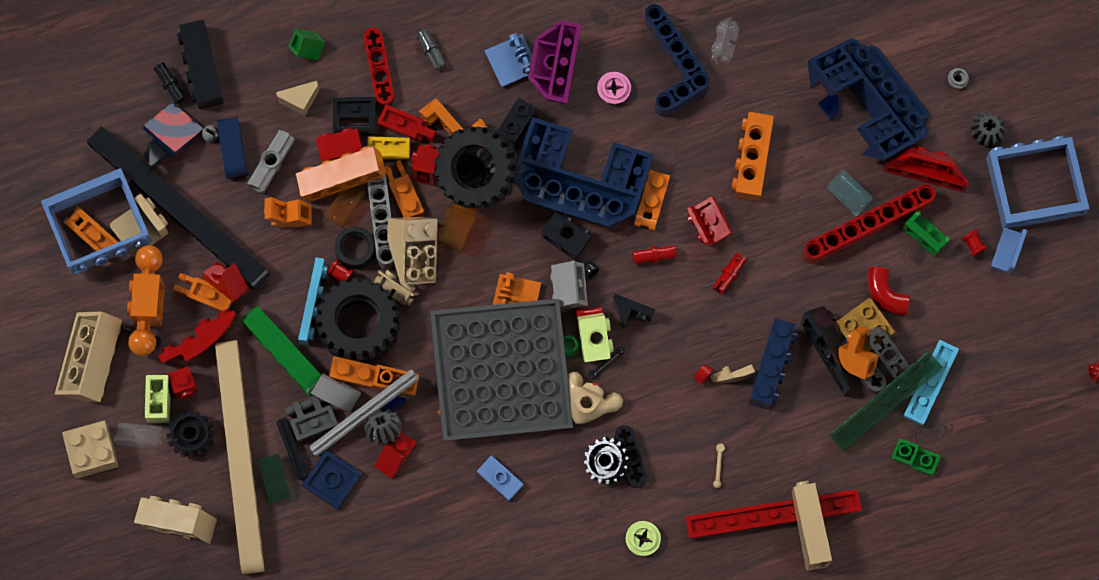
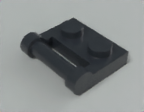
(354, 109)

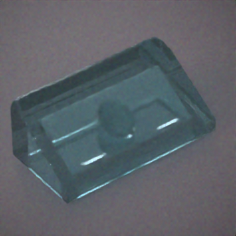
(850, 192)

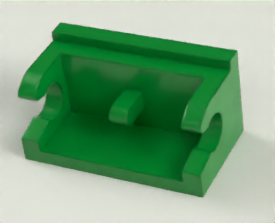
(925, 234)

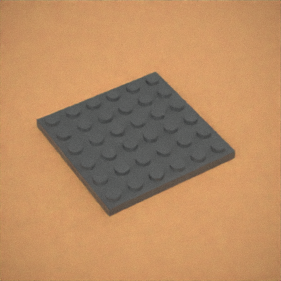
(501, 369)

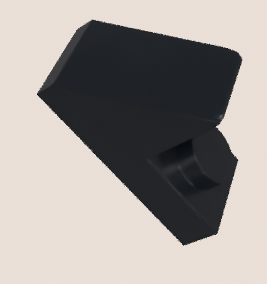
(627, 307)

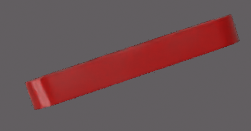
(376, 67)

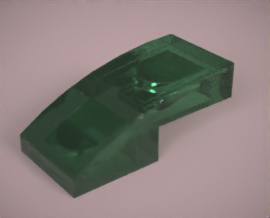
(274, 478)

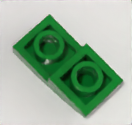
(916, 457)

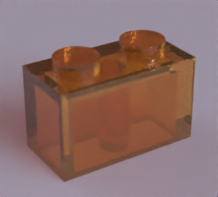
(457, 227)

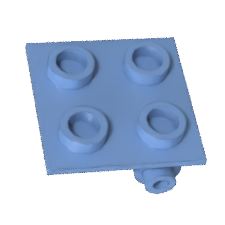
(510, 59)

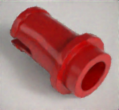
(589, 311)

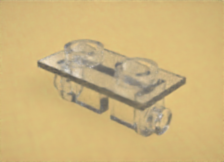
(727, 31)

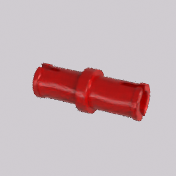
(654, 254)
(729, 273)

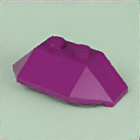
(554, 61)

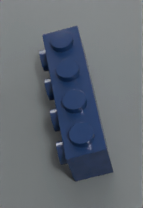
(771, 366)

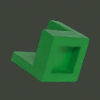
(306, 44)

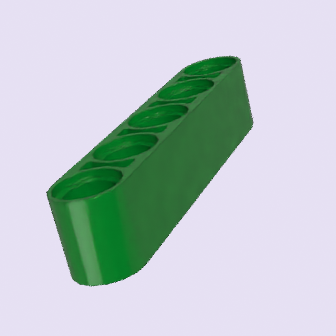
(281, 349)

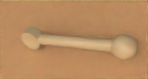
(719, 448)

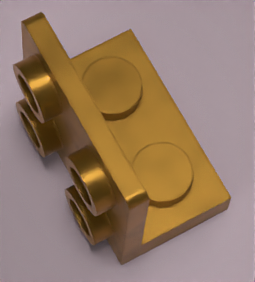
(868, 316)

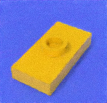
(391, 147)

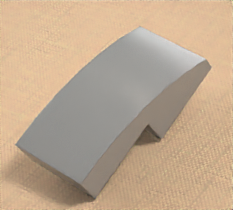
(336, 393)

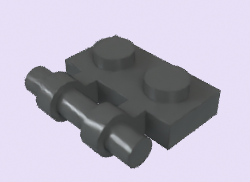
(311, 423)

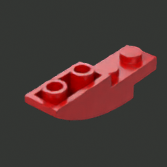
(208, 334)

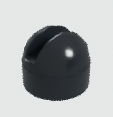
(591, 270)

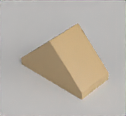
(299, 97)

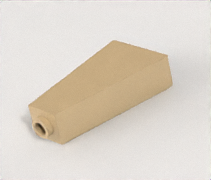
(811, 526)

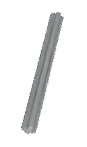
(364, 412)

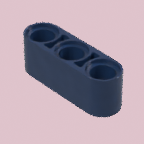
(232, 147)

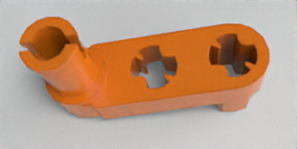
(436, 111)

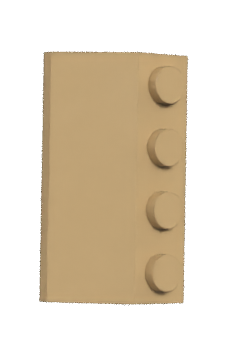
(88, 356)

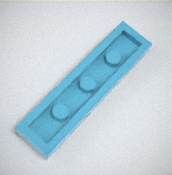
(315, 292)
(925, 396)

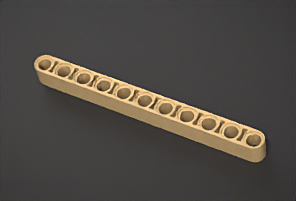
(239, 457)

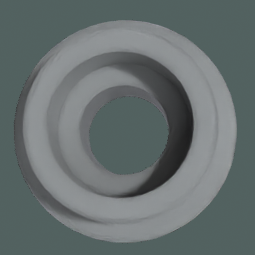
(958, 72)

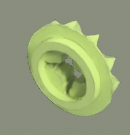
(653, 536)

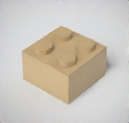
(90, 449)

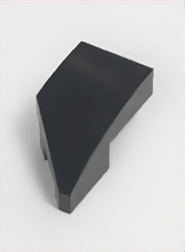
(155, 154)

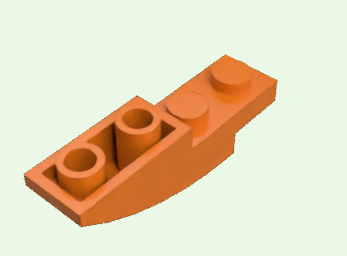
(367, 375)

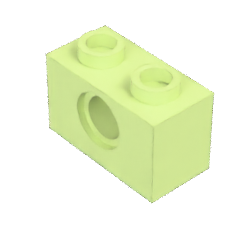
(587, 326)

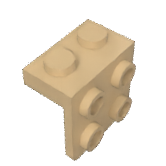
(127, 227)

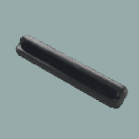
(292, 448)

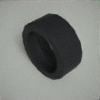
(349, 232)

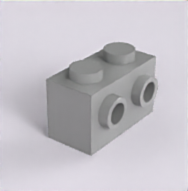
(569, 285)

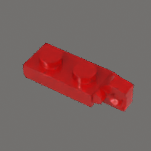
(405, 124)

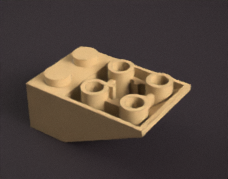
(413, 248)

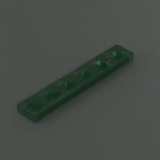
(886, 401)

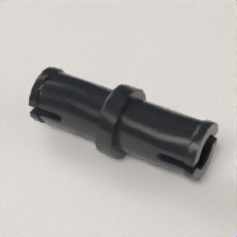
(169, 83)

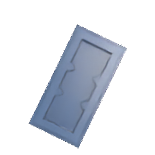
(500, 478)

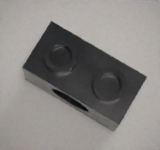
(517, 121)
(571, 247)

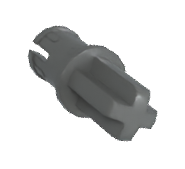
(430, 49)

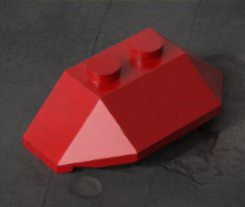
(928, 167)

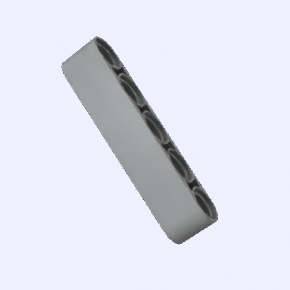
(380, 226)

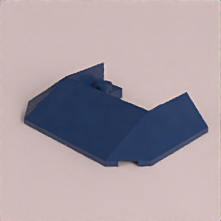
(895, 109)
(577, 195)

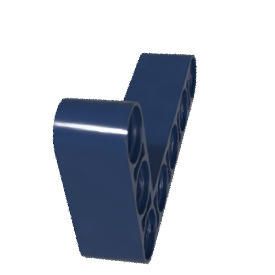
(678, 60)

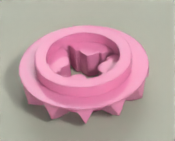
(621, 82)

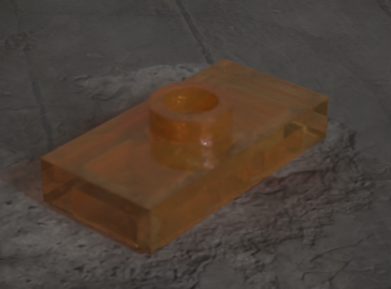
(345, 205)

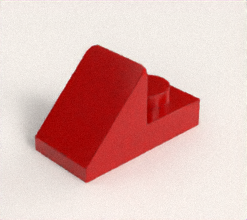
(226, 280)
(394, 455)

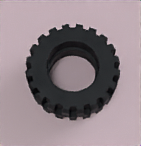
(450, 157)
(358, 293)

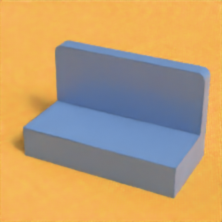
(1008, 250)

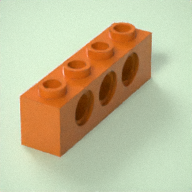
(761, 125)

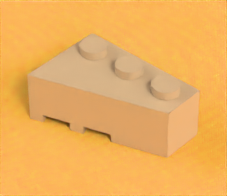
(175, 518)

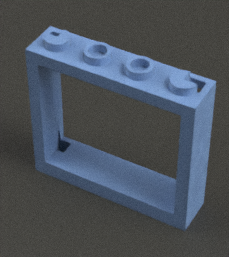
(84, 192)
(1042, 215)

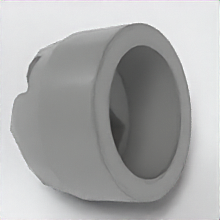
(209, 138)

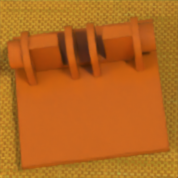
(515, 290)

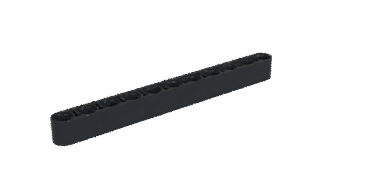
(177, 207)

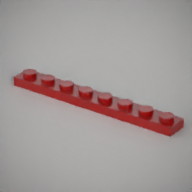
(767, 515)

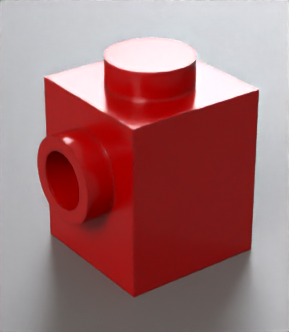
(183, 383)

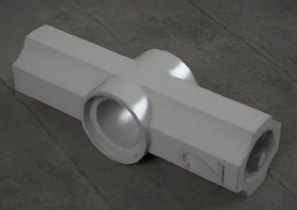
(277, 150)

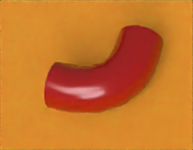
(882, 293)

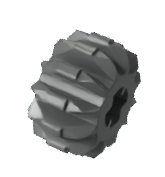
(995, 125)
(383, 427)

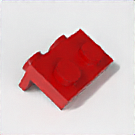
(709, 222)

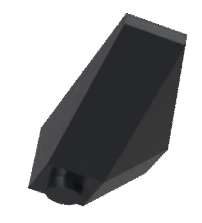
(823, 335)

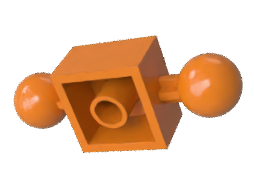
(147, 300)

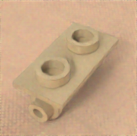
(390, 281)

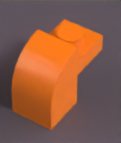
(287, 214)
(856, 358)

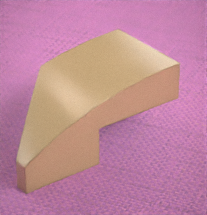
(727, 377)

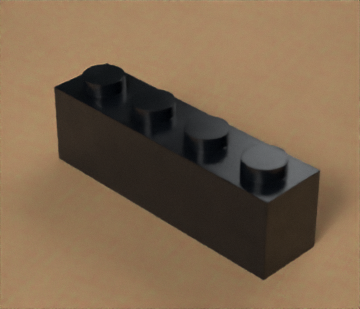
(200, 63)

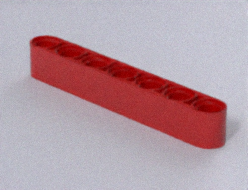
(876, 216)

